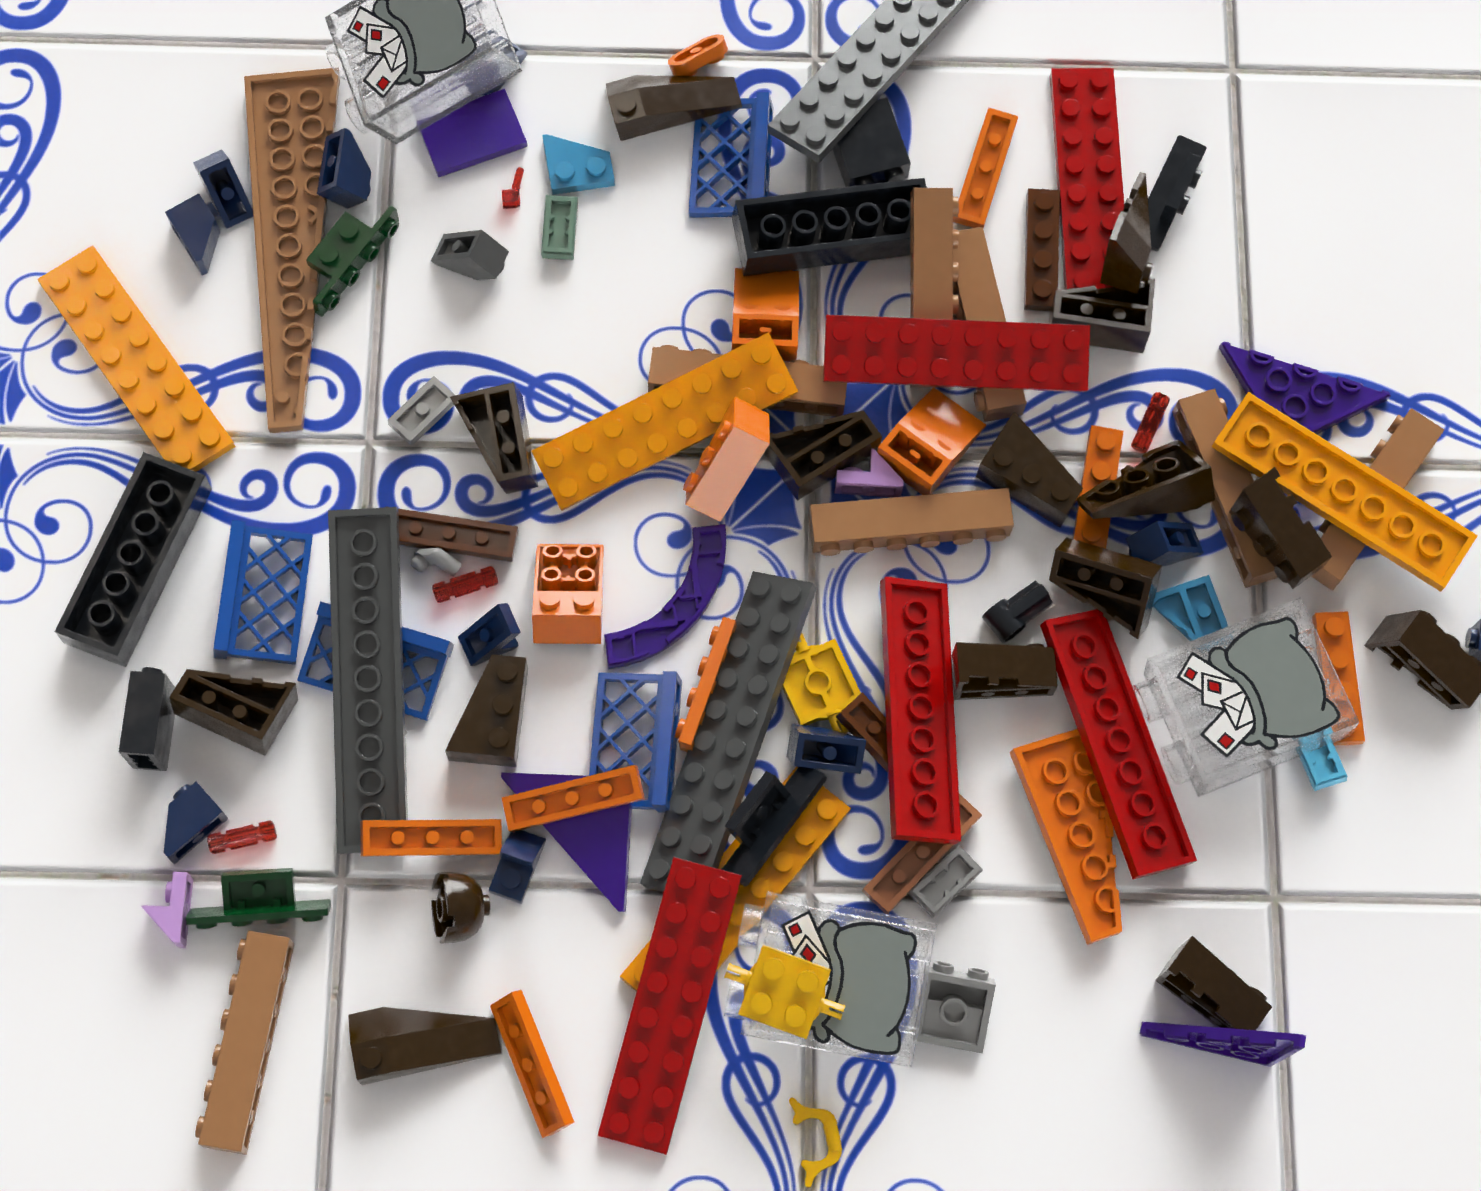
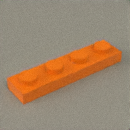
(985, 168)
(1099, 465)
(1337, 640)
(708, 671)
(573, 798)
(430, 837)
(532, 1063)

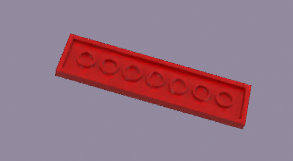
(1086, 169)
(956, 353)
(919, 711)
(1118, 744)
(669, 1006)

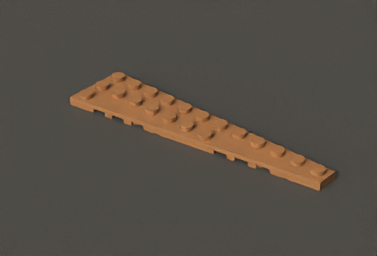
(286, 139)

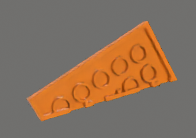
(1074, 828)

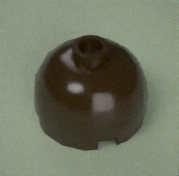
(458, 907)

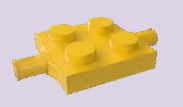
(819, 683)
(784, 991)

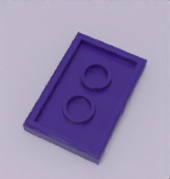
(474, 134)

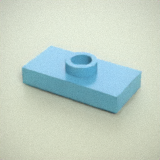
(1323, 767)

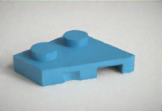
(576, 166)
(1192, 608)

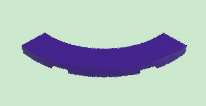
(681, 611)

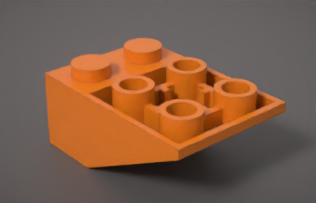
(767, 305)
(930, 441)
(568, 594)

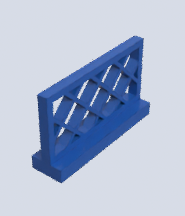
(757, 164)
(232, 593)
(413, 641)
(663, 734)

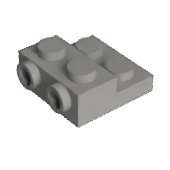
(956, 1007)

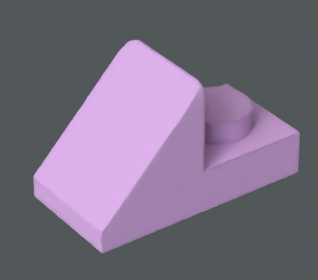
(879, 481)
(173, 917)

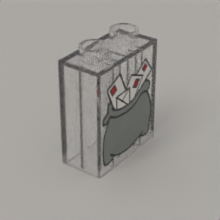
(417, 60)
(1245, 698)
(875, 968)

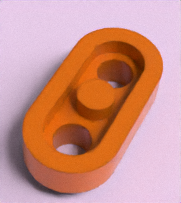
(704, 52)

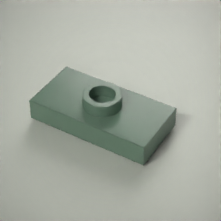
(559, 227)

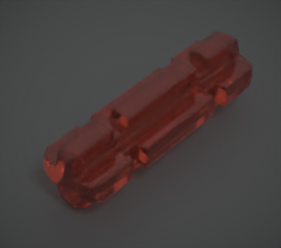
(1150, 422)
(465, 584)
(241, 837)

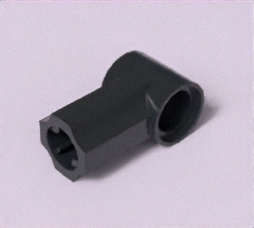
(1010, 616)

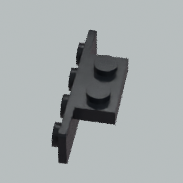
(1171, 186)
(767, 818)

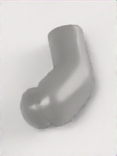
(435, 557)

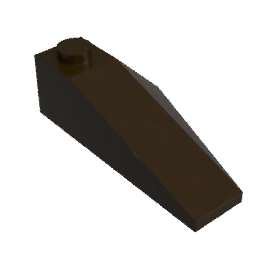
(659, 102)
(1130, 243)
(1164, 482)
(408, 1041)

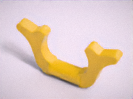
(832, 1137)

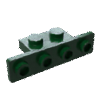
(345, 253)
(258, 896)

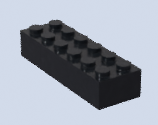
(824, 227)
(134, 559)

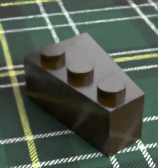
(1115, 315)
(501, 432)
(1030, 472)
(1278, 530)
(1431, 655)
(235, 707)
(493, 716)

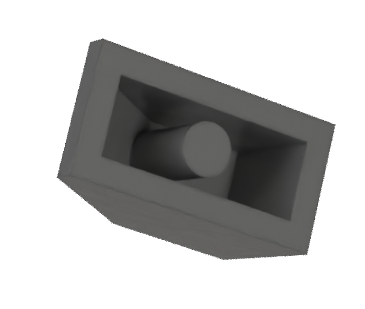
(471, 254)

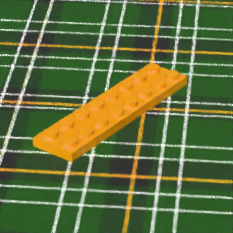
(135, 361)
(662, 422)
(1345, 491)
(779, 870)

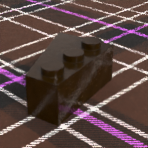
(814, 453)
(1108, 581)
(1002, 671)
(1213, 988)

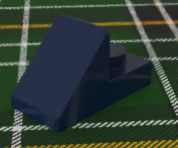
(490, 635)
(517, 865)

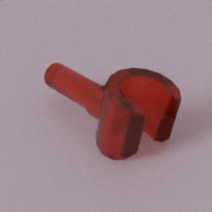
(511, 197)

